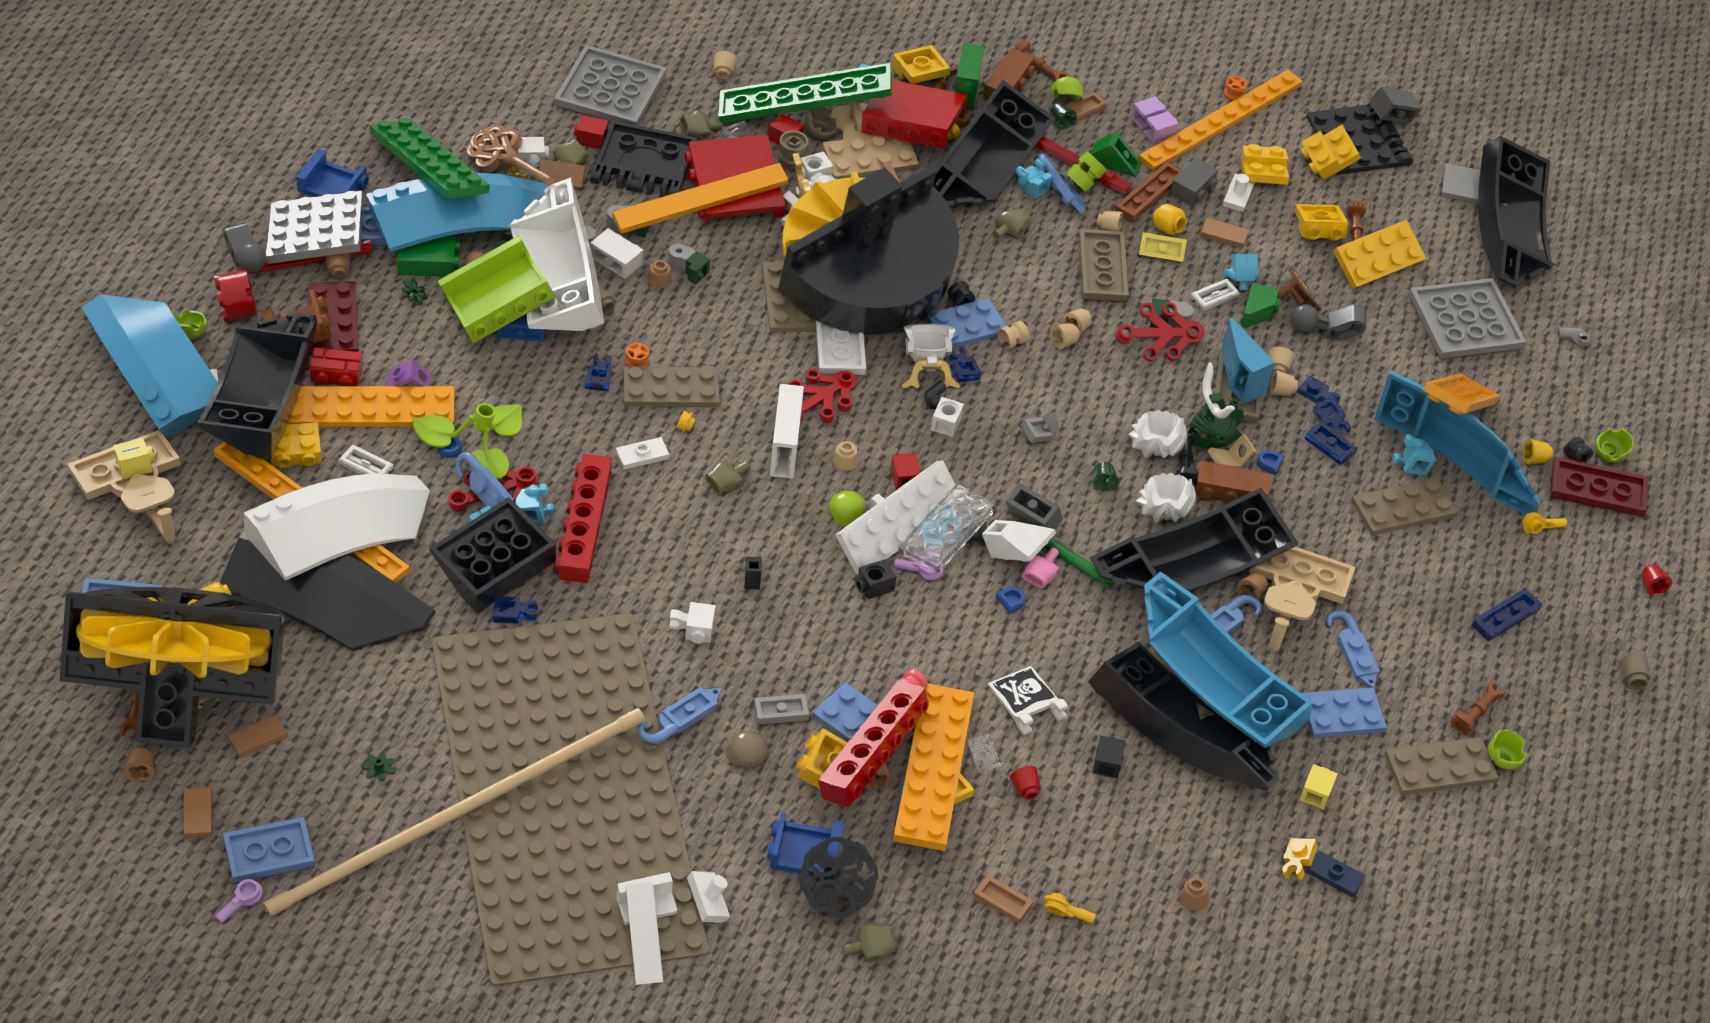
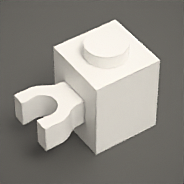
(697, 622)

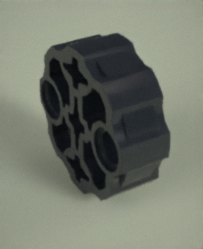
(825, 901)

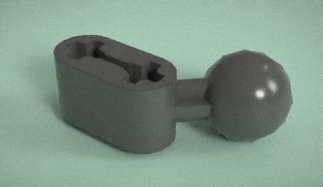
(243, 248)
(1337, 325)

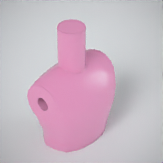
(1042, 570)

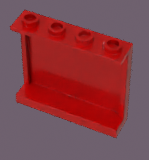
(914, 114)
(731, 157)

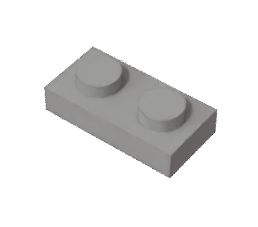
(781, 709)

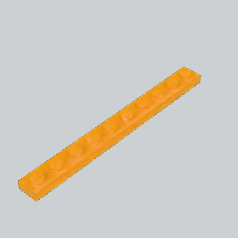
(1220, 120)
(277, 484)

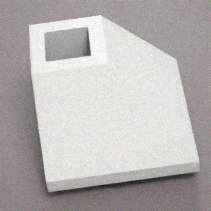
(1016, 540)

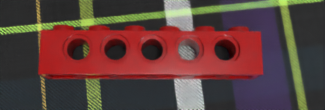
(584, 519)
(873, 743)

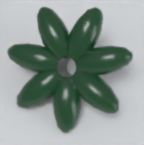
(414, 292)
(378, 766)

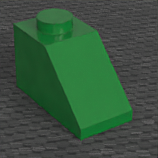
(1116, 155)
(1260, 304)

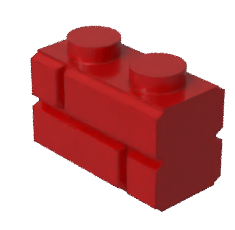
(336, 367)

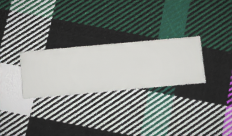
(644, 933)

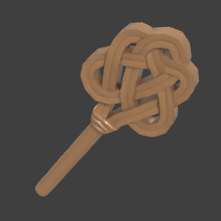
(489, 153)

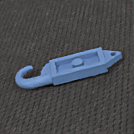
(1063, 185)
(482, 481)
(1231, 617)
(1356, 649)
(682, 714)

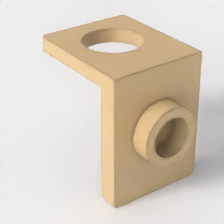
(1231, 456)

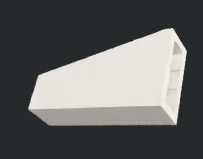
(786, 431)

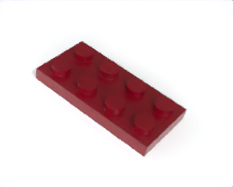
(343, 314)
(1599, 486)

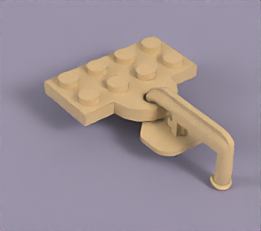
(864, 151)
(140, 493)
(1298, 582)

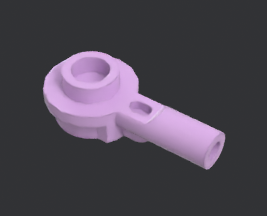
(924, 572)
(246, 894)

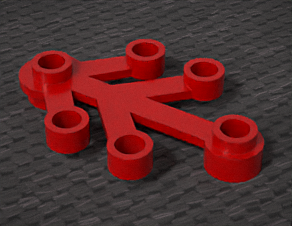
(1163, 331)
(826, 393)
(516, 480)

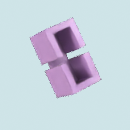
(1154, 115)

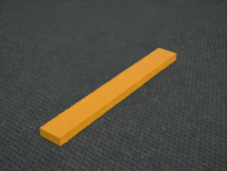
(700, 198)

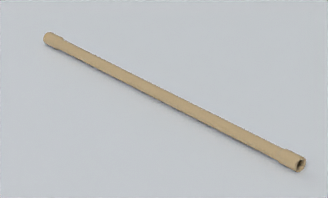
(288, 898)

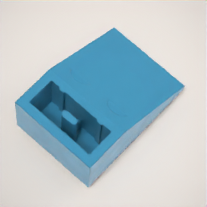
(1245, 364)

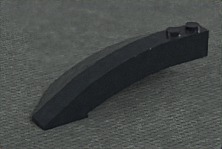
(991, 147)
(1508, 232)
(260, 384)
(1201, 548)
(334, 598)
(1168, 715)

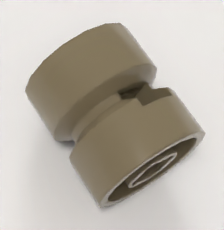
(792, 143)

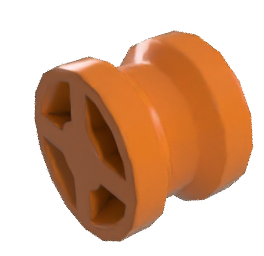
(1235, 87)
(634, 351)

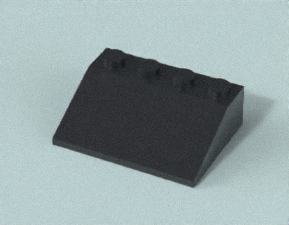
(494, 554)

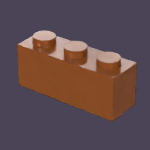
(1013, 69)
(1228, 482)

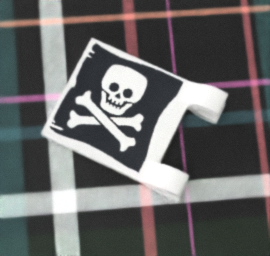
(1025, 695)

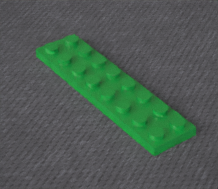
(805, 93)
(429, 159)

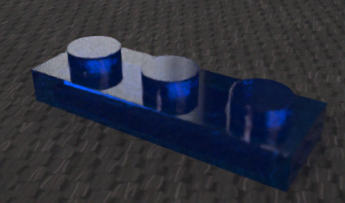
(1506, 614)

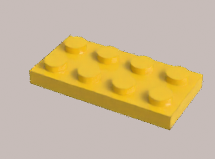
(1379, 254)

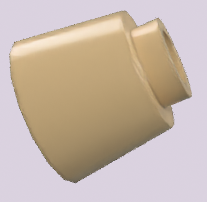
(724, 64)
(1110, 220)
(1078, 317)
(1064, 335)
(1282, 357)
(1282, 384)
(845, 456)

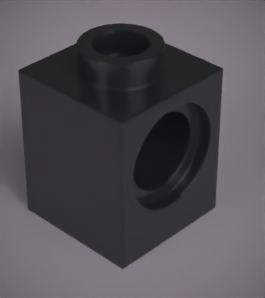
(876, 579)
(1109, 756)

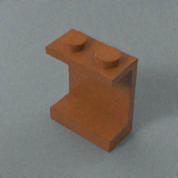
(317, 308)

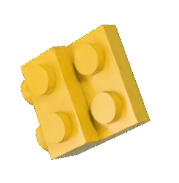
(920, 65)
(1330, 152)
(1265, 164)
(1321, 221)
(298, 446)
(822, 751)

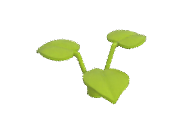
(504, 419)

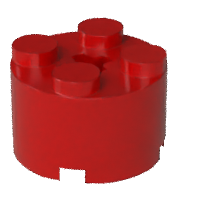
(235, 295)

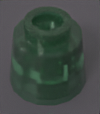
(1063, 116)
(1105, 477)

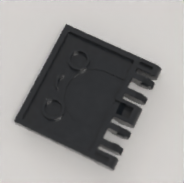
(1369, 137)
(642, 156)

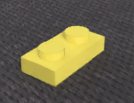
(1162, 247)

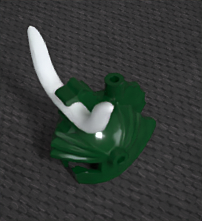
(1216, 417)

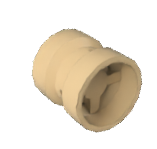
(1016, 334)

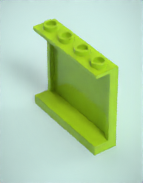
(496, 289)

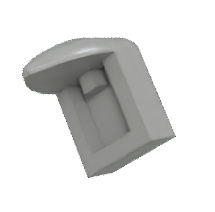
(1041, 428)

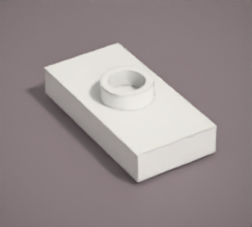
(642, 453)

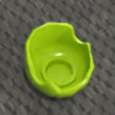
(1068, 86)
(192, 323)
(1614, 441)
(846, 507)
(1507, 745)

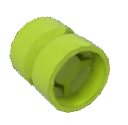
(1080, 177)

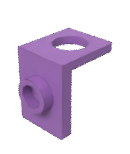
(408, 372)

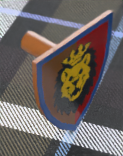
(1292, 287)

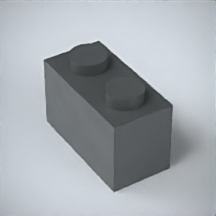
(1395, 105)
(1194, 182)
(1033, 508)

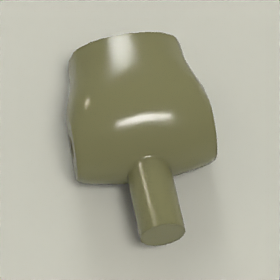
(698, 126)
(570, 153)
(1012, 222)
(725, 477)
(874, 942)

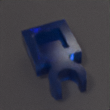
(964, 368)
(599, 374)
(1316, 390)
(1331, 414)
(510, 610)

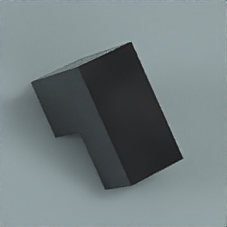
(753, 571)

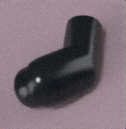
(932, 394)

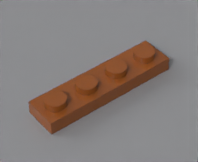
(1148, 192)

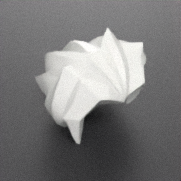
(1159, 434)
(1167, 497)

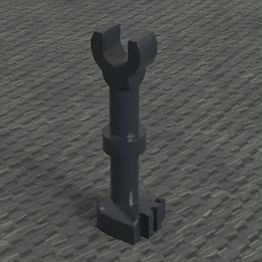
(1186, 458)

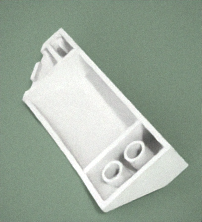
(561, 250)
(336, 519)

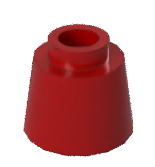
(1655, 579)
(1026, 782)

